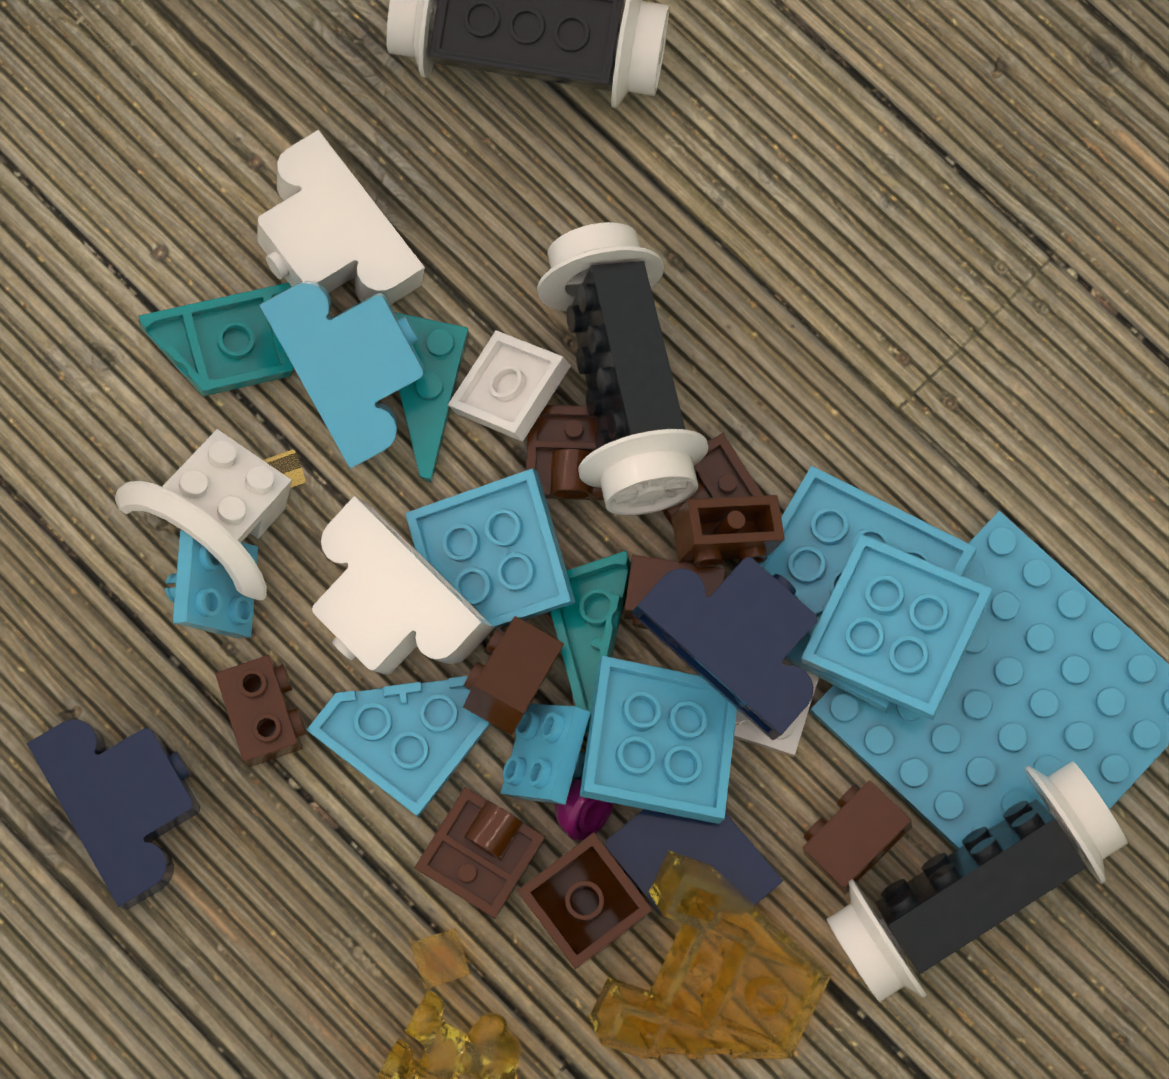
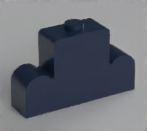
(737, 638)
(118, 802)
(648, 837)

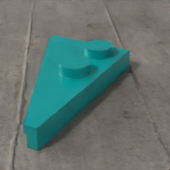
(427, 399)
(592, 622)

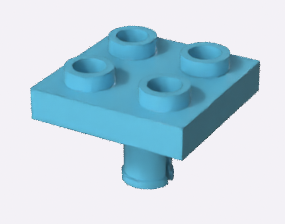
(206, 593)
(546, 754)

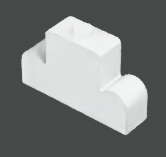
(333, 228)
(391, 597)

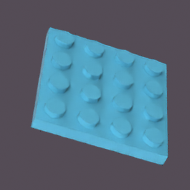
(821, 534)

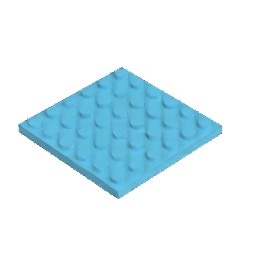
(1037, 688)

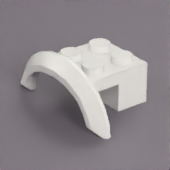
(218, 502)

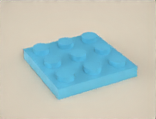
(496, 548)
(897, 626)
(658, 741)

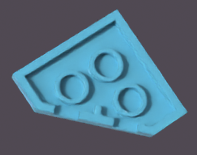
(402, 736)

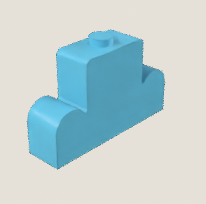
(347, 362)

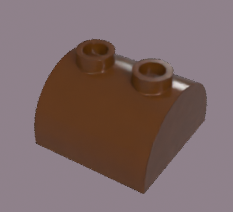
(585, 901)

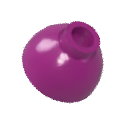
(581, 815)

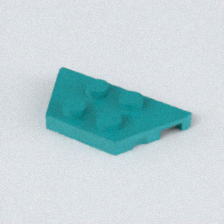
(221, 341)

